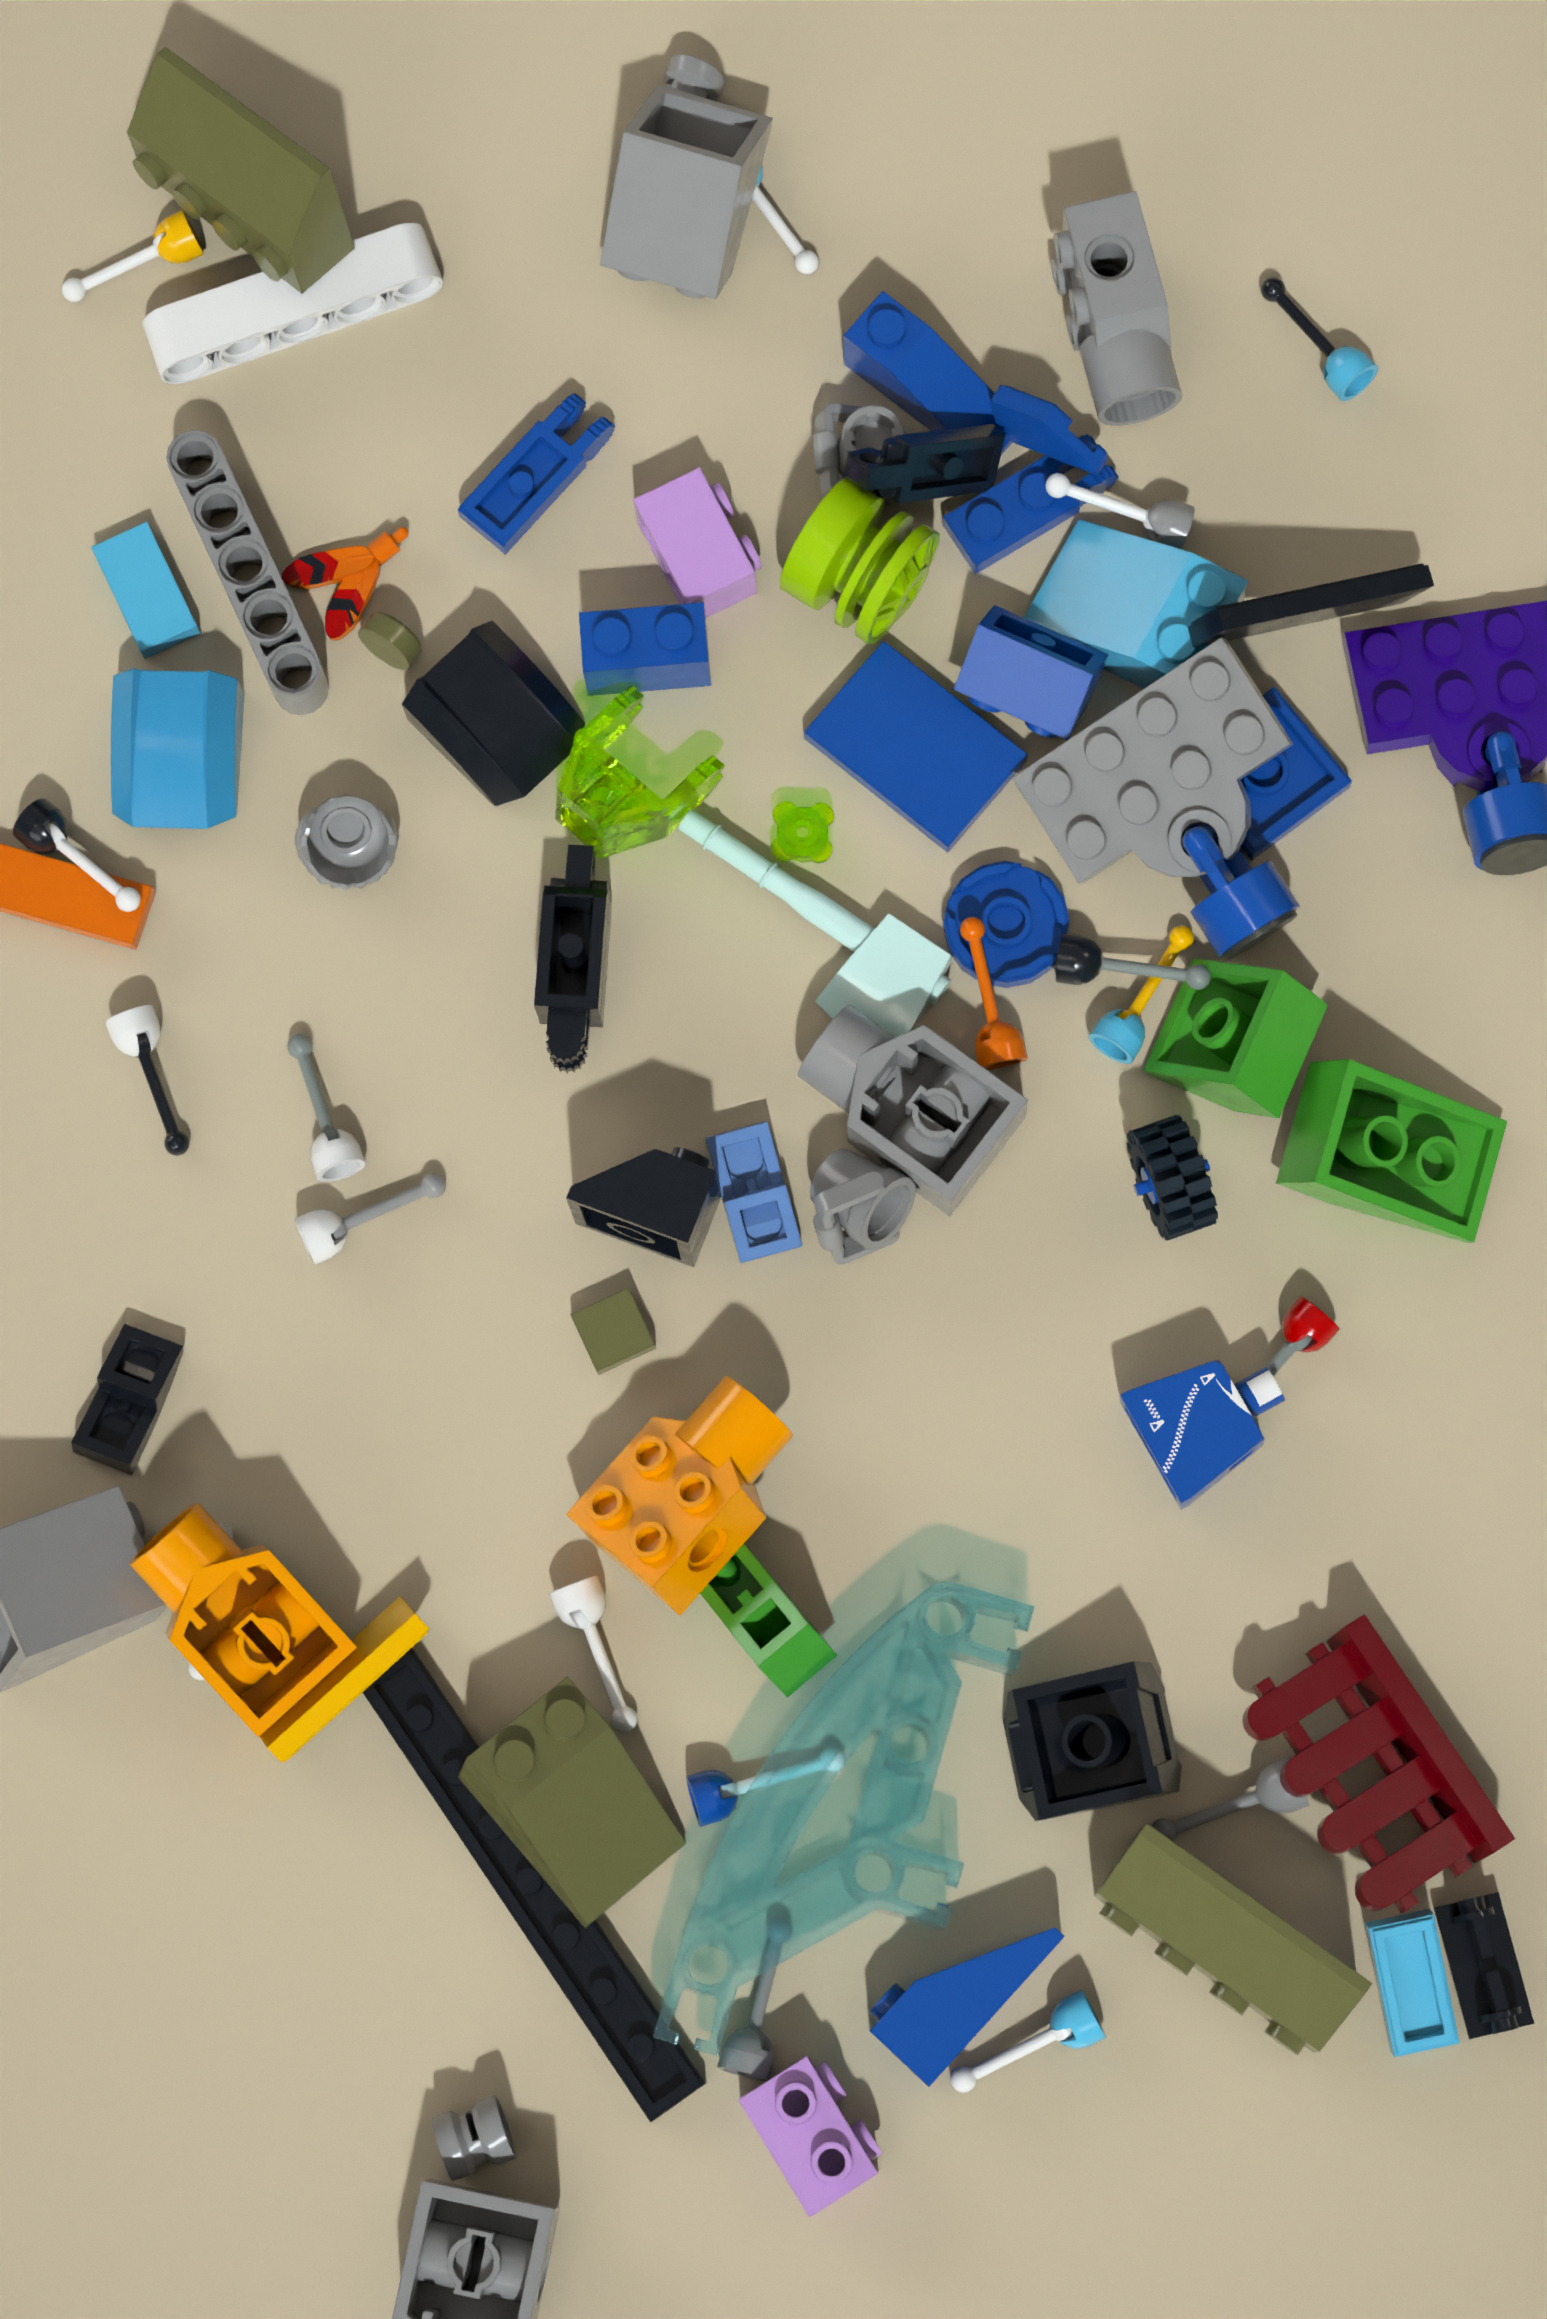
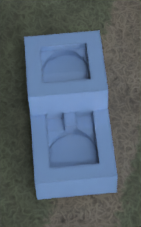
(753, 1191)

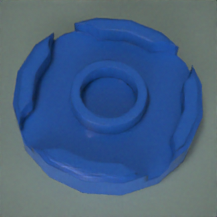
(1021, 920)

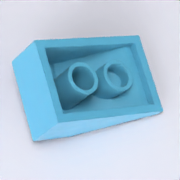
(1131, 599)

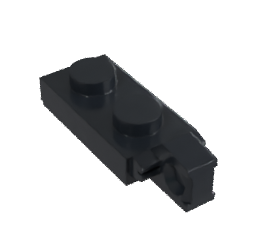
(929, 463)

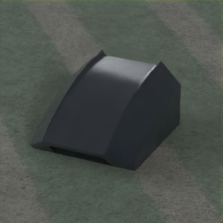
(493, 715)
(1091, 1741)

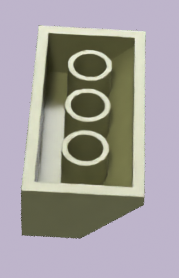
(237, 174)
(1230, 1940)

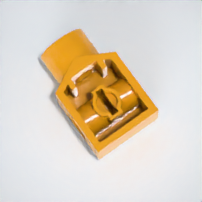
(684, 1493)
(240, 1617)

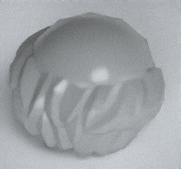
(347, 842)

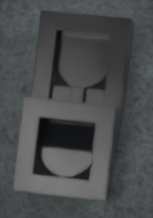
(128, 1399)

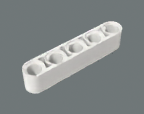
(266, 316)

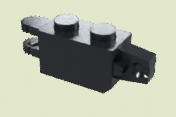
(573, 958)

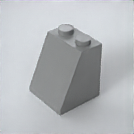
(683, 191)
(70, 1584)

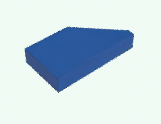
(1043, 429)

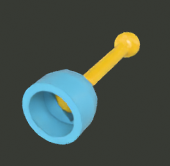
(1121, 1031)

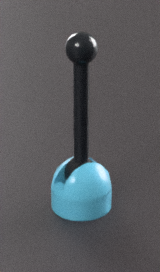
(1346, 368)

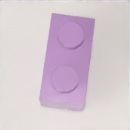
(696, 544)

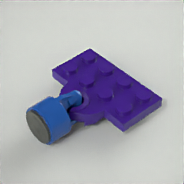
(1480, 703)

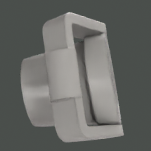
(862, 429)
(863, 1200)

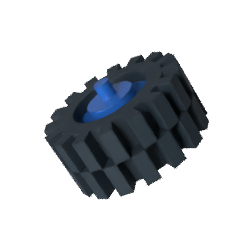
(1172, 1177)

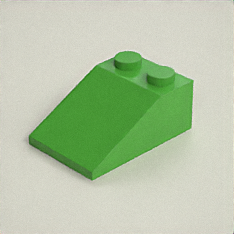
(1391, 1149)

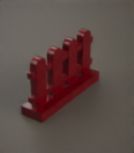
(1431, 1770)

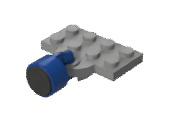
(1169, 787)

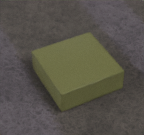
(613, 1331)

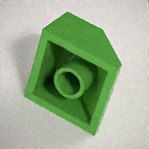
(1238, 1037)

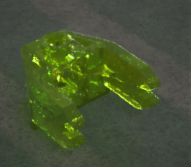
(609, 804)

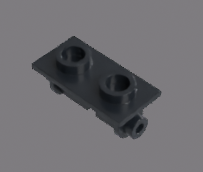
(1483, 1965)

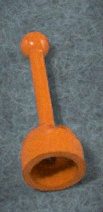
(998, 1042)

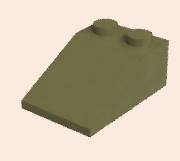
(572, 1802)

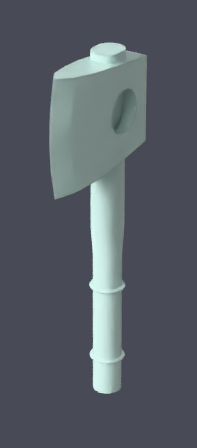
(892, 965)

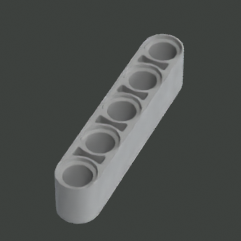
(243, 545)

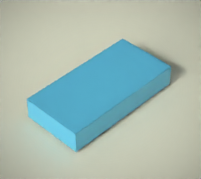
(145, 590)
(1412, 1982)

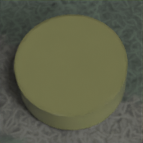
(390, 640)

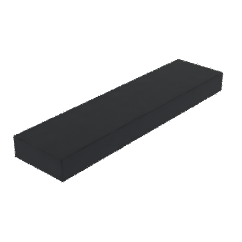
(1310, 604)

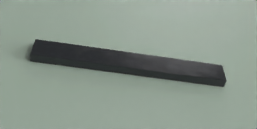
(577, 1957)

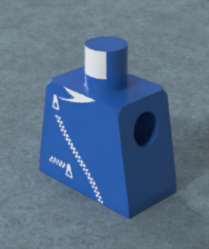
(1200, 1424)

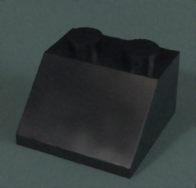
(652, 1202)

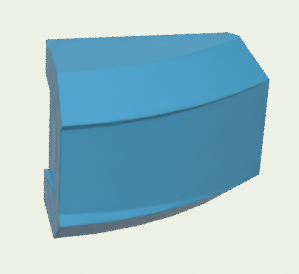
(175, 748)

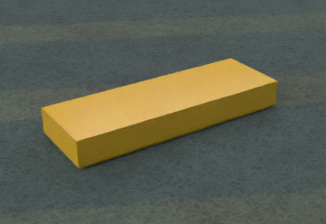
(377, 1650)

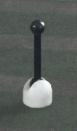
(137, 1034)

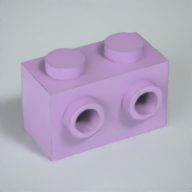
(811, 2135)

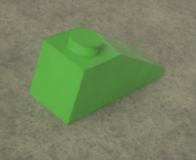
(767, 1622)

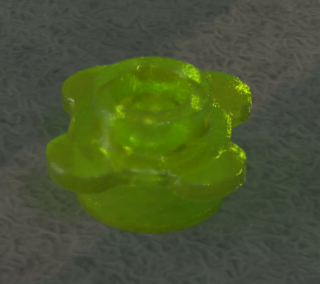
(815, 845)

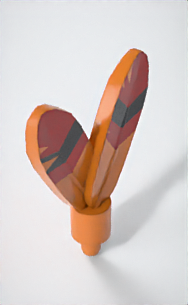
(355, 569)

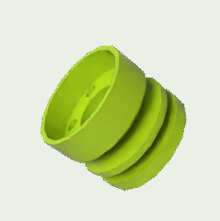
(850, 555)

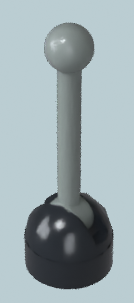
(1082, 960)

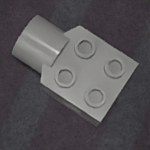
(1116, 309)
(914, 1103)
(475, 2255)

